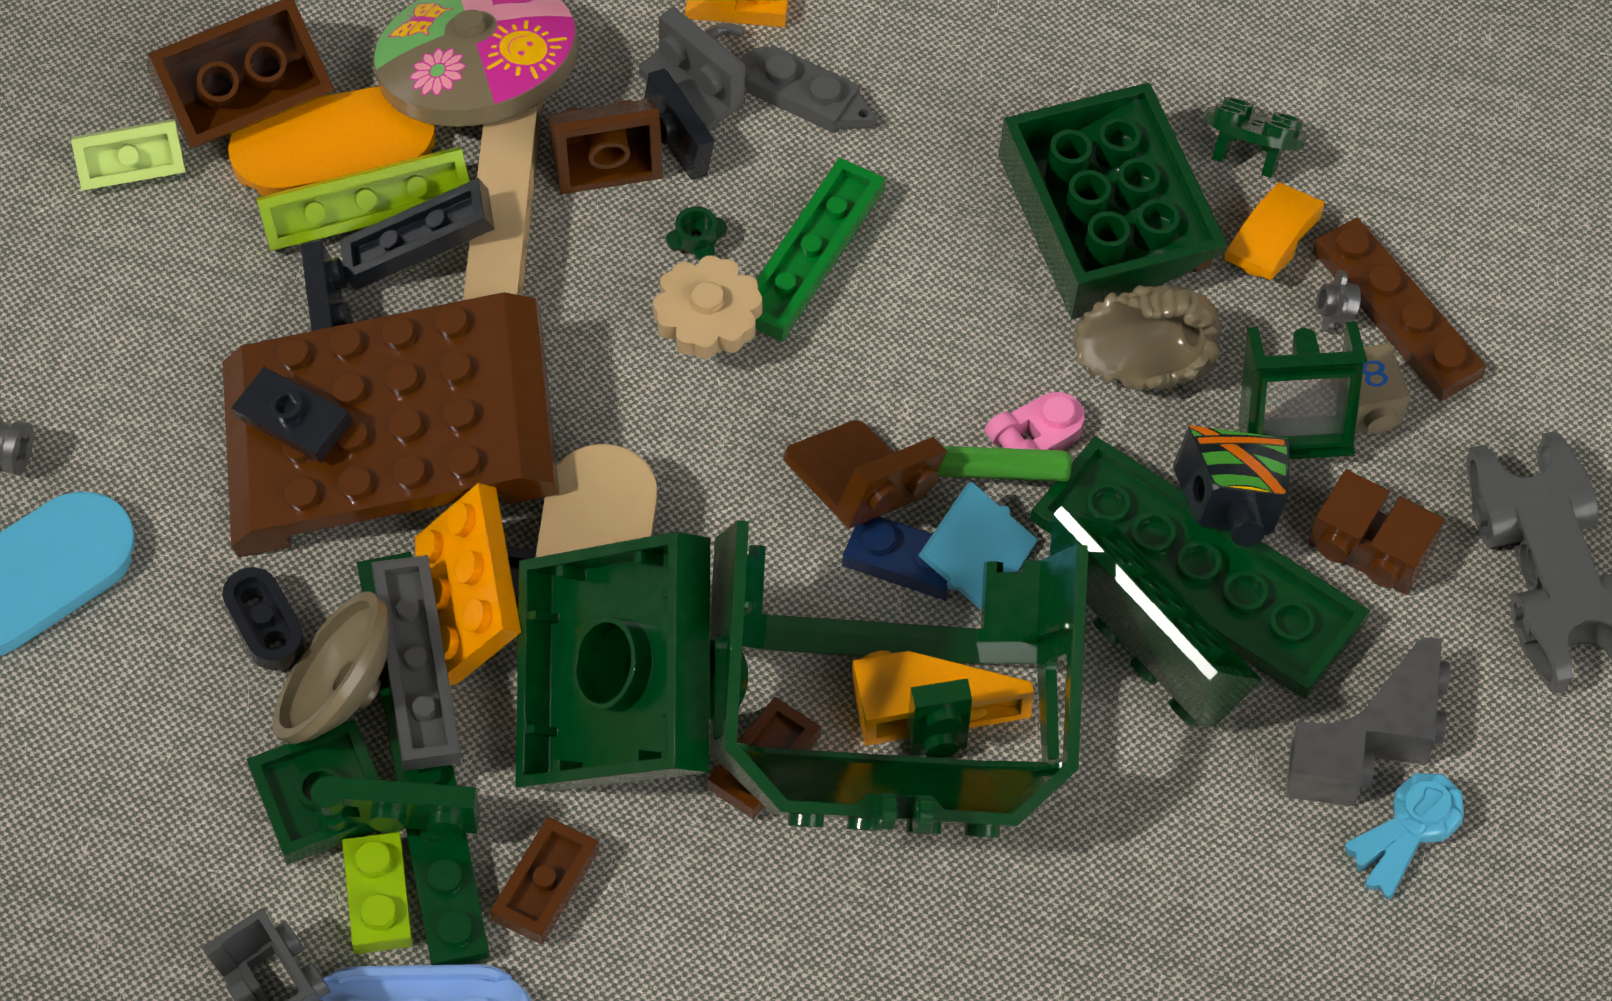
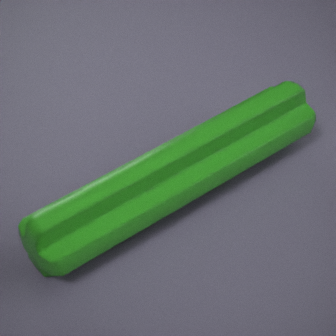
(1006, 463)

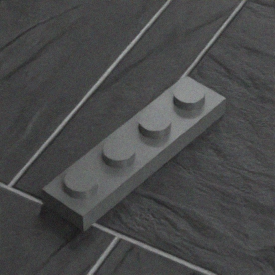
(417, 665)

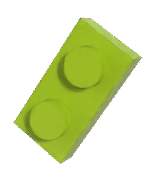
(377, 893)

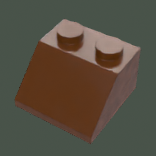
(606, 145)

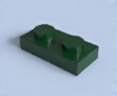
(939, 718)

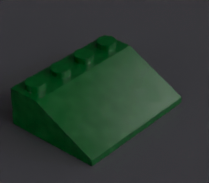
(1108, 195)
(1154, 622)

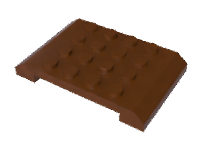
(434, 410)

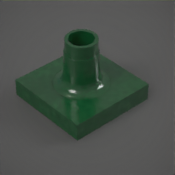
(615, 663)

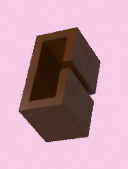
(1380, 545)

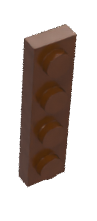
(1401, 309)

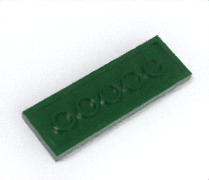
(1250, 595)

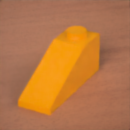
(884, 684)

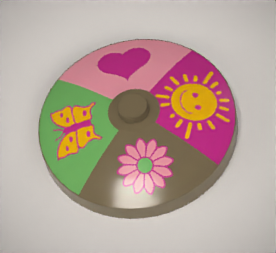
(475, 58)

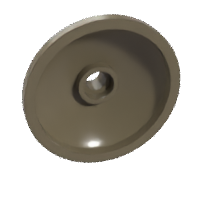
(335, 671)

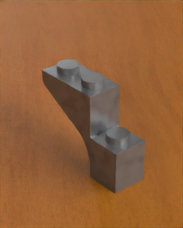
(1398, 725)

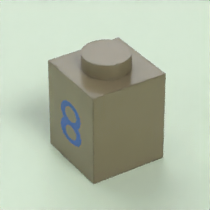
(1382, 392)

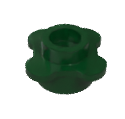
(692, 221)

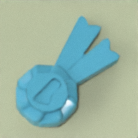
(1424, 811)

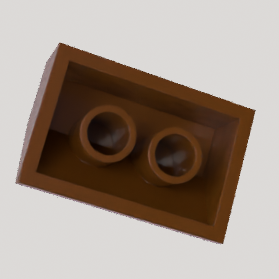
(239, 73)

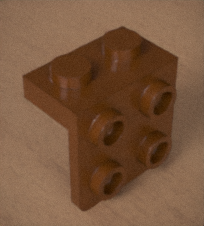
(861, 474)

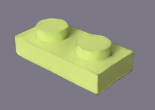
(128, 154)

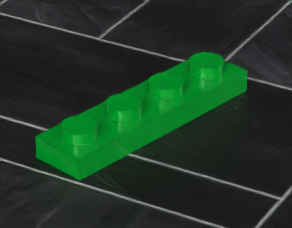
(815, 245)

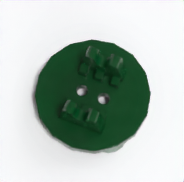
(1237, 121)

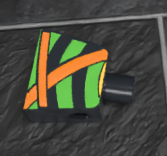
(1234, 480)

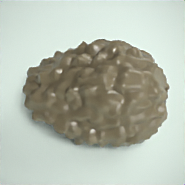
(1150, 337)

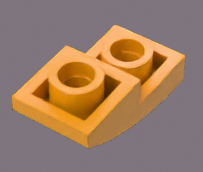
(1273, 230)

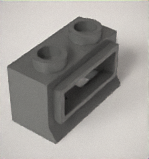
(251, 944)

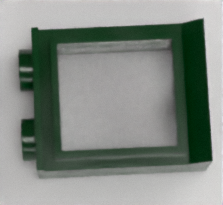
(1305, 394)

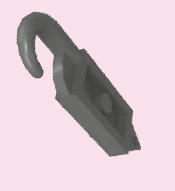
(800, 86)

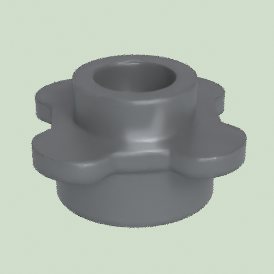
(1338, 301)

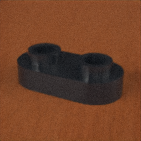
(265, 622)

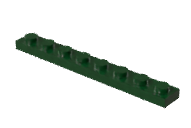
(439, 863)

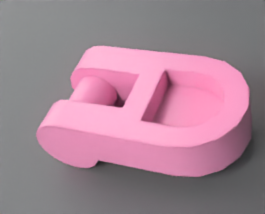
(1052, 420)

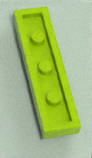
(358, 198)

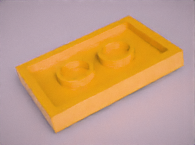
(471, 580)

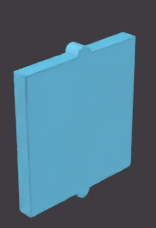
(973, 534)

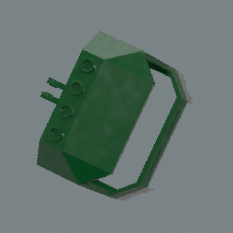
(1024, 620)

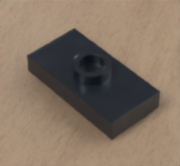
(680, 124)
(292, 414)

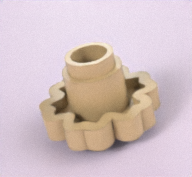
(707, 307)

